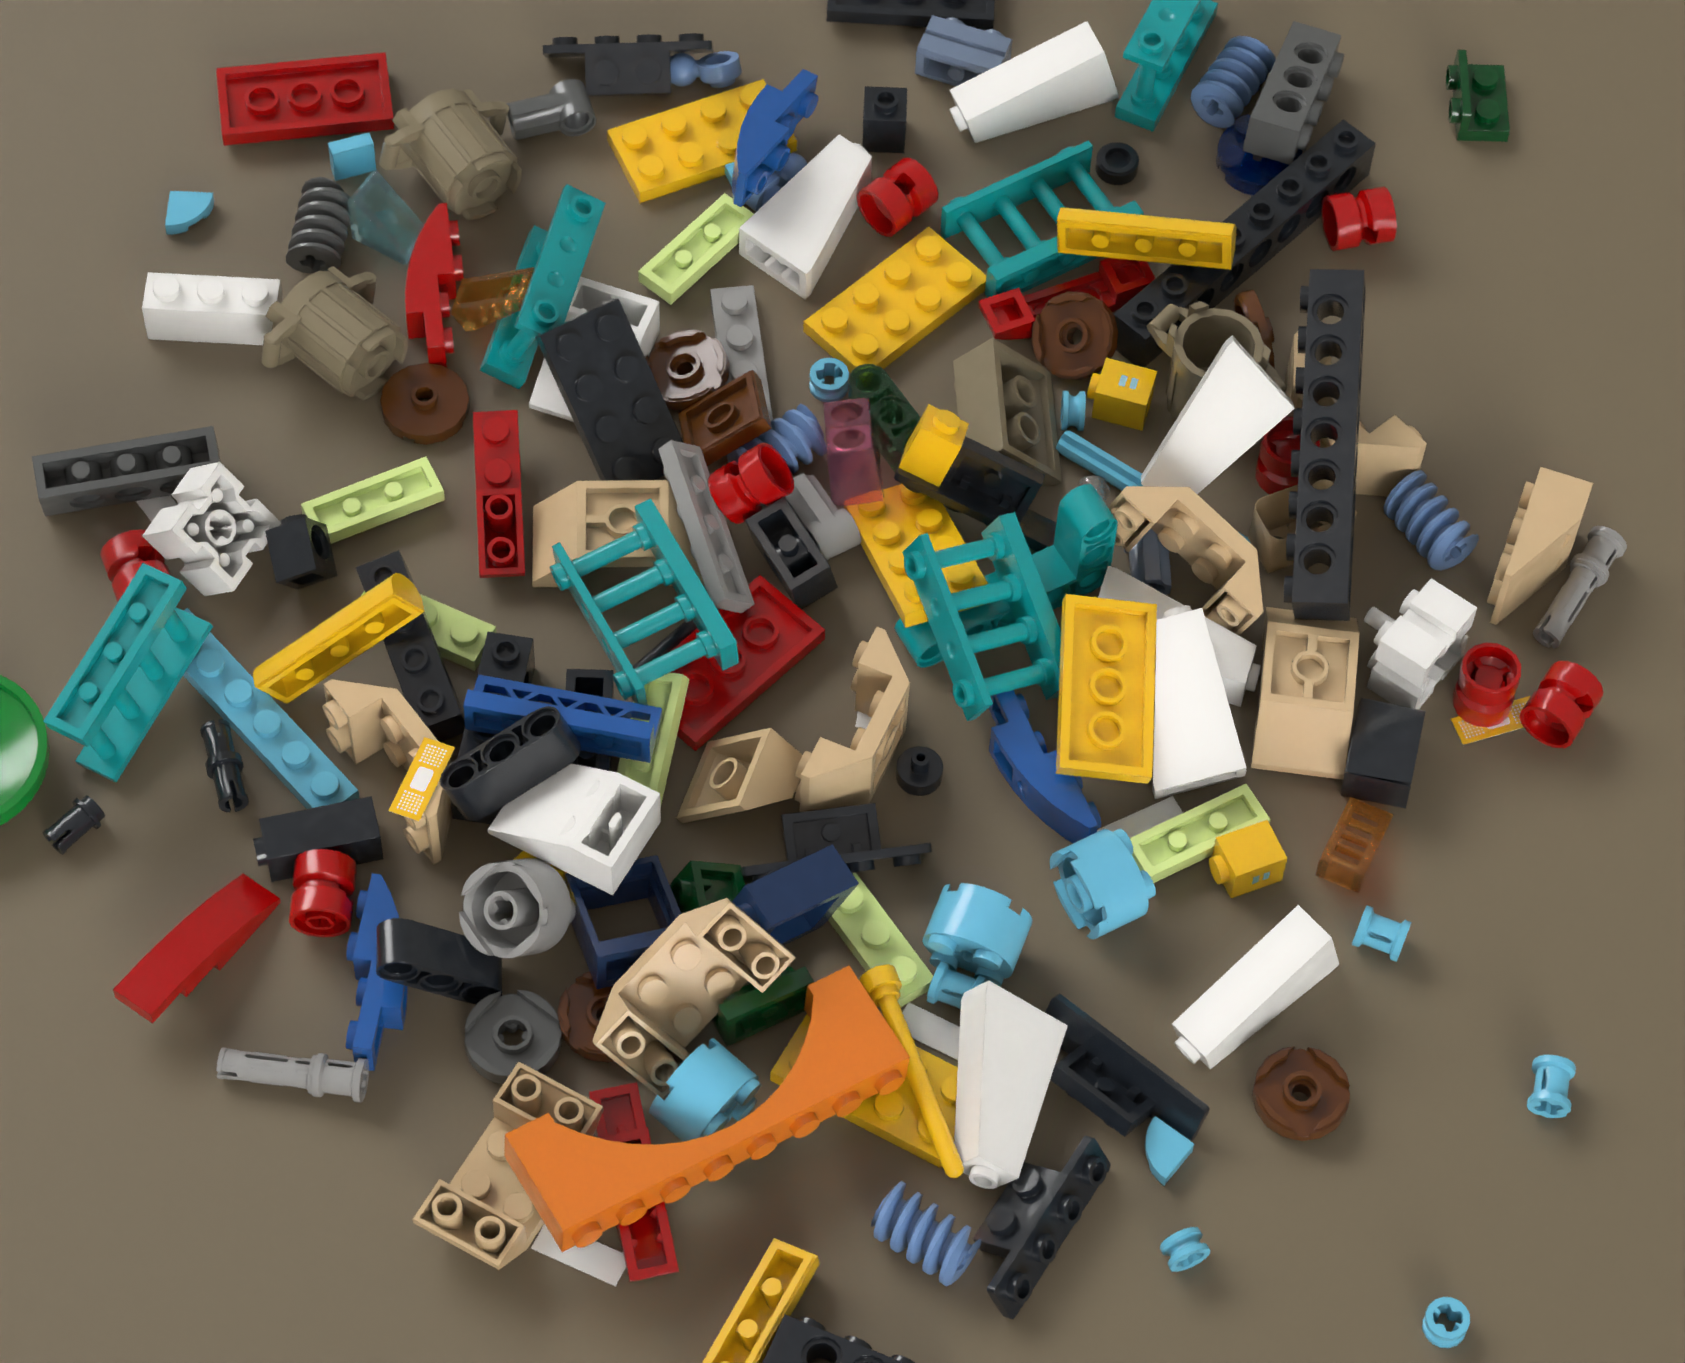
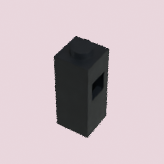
(340, 827)

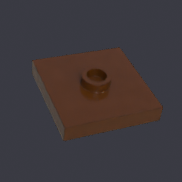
(726, 417)

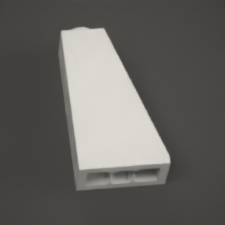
(1036, 86)
(807, 217)
(1219, 422)
(1232, 651)
(1192, 714)
(1256, 989)
(1001, 1081)

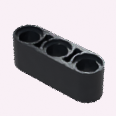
(510, 763)
(435, 961)

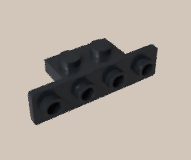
(628, 67)
(987, 486)
(850, 830)
(1117, 1079)
(1035, 1220)

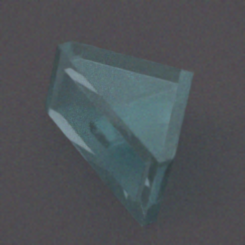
(383, 219)

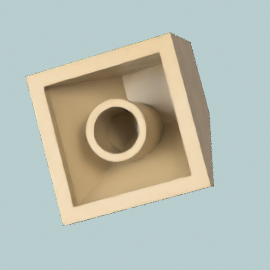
(741, 775)

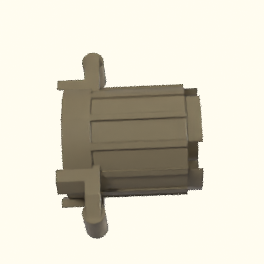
(456, 150)
(335, 332)
(1197, 344)

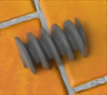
(319, 227)

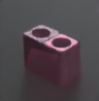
(850, 454)

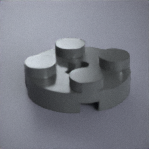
(512, 1012)

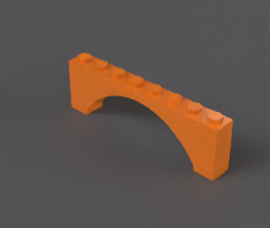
(596, 1183)

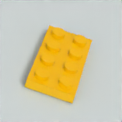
(684, 143)
(896, 303)
(891, 527)
(1106, 689)
(894, 1115)

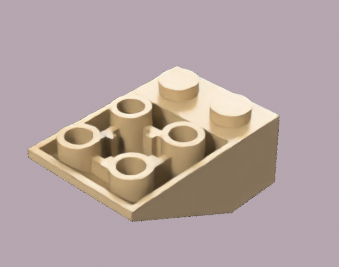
(1538, 539)

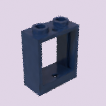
(798, 895)
(613, 957)

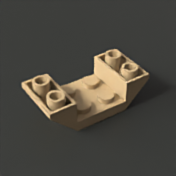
(1383, 455)
(596, 514)
(1204, 540)
(1305, 695)
(376, 718)
(849, 776)
(680, 984)
(485, 1203)

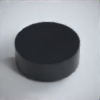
(1117, 163)

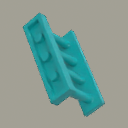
(1163, 49)
(1041, 259)
(558, 264)
(669, 568)
(1018, 585)
(128, 673)

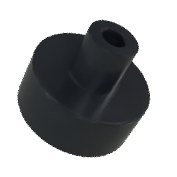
(919, 771)

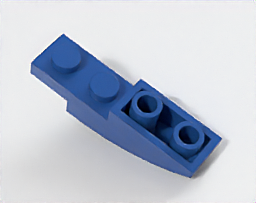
(766, 132)
(1032, 771)
(380, 1000)

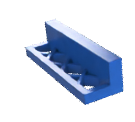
(596, 731)

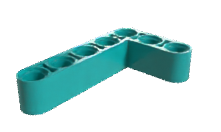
(1070, 566)

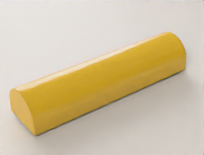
(1146, 238)
(339, 639)
(763, 1303)

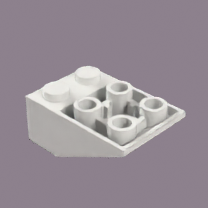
(642, 315)
(583, 823)

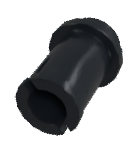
(75, 822)

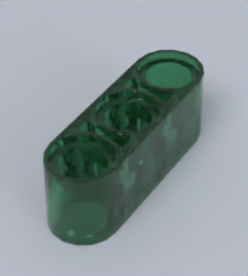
(887, 406)

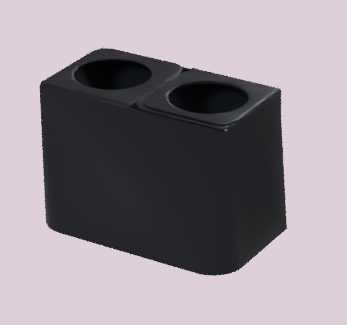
(1383, 753)

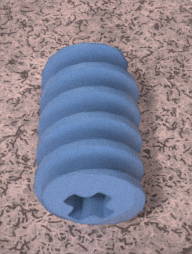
(1232, 81)
(791, 437)
(1427, 523)
(924, 1235)

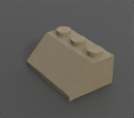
(1009, 406)

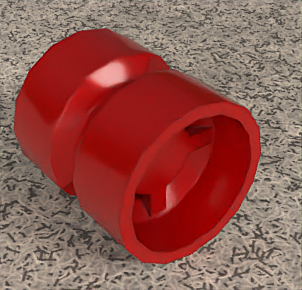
(897, 197)
(1364, 218)
(1274, 459)
(755, 479)
(125, 555)
(1486, 684)
(1561, 704)
(322, 888)

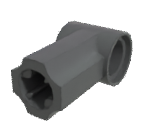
(563, 109)

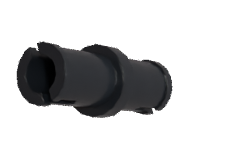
(224, 765)

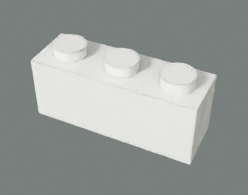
(208, 308)

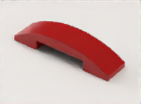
(1116, 282)

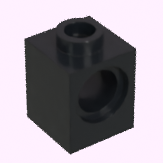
(884, 119)
(300, 552)

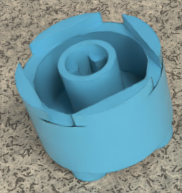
(1102, 882)
(976, 932)
(706, 1093)

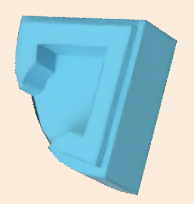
(187, 209)
(1165, 1150)

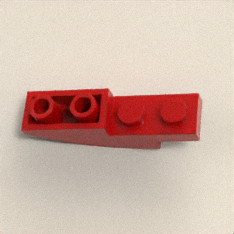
(432, 284)
(498, 494)

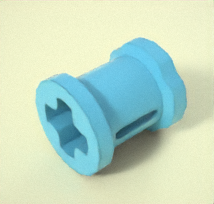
(1381, 933)
(950, 985)
(1551, 1086)

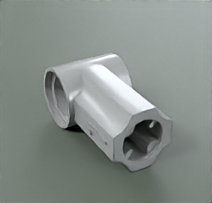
(829, 528)

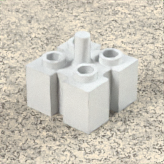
(211, 529)
(1418, 645)

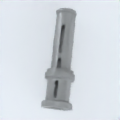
(1587, 572)
(316, 1074)

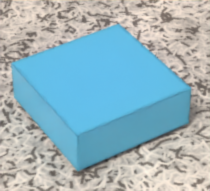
(352, 156)

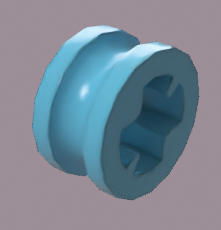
(829, 367)
(1073, 410)
(1184, 1249)
(1455, 1311)

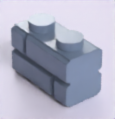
(959, 52)

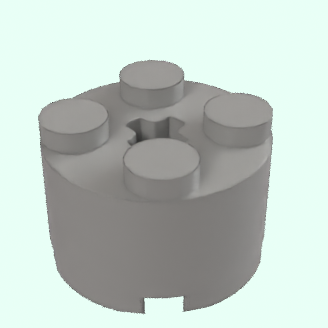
(515, 908)

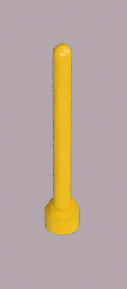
(883, 987)

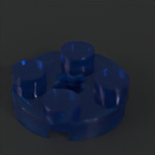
(1239, 167)

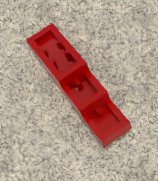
(195, 946)
(648, 1241)

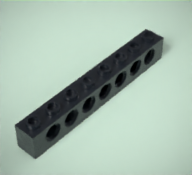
(1262, 230)
(1326, 594)

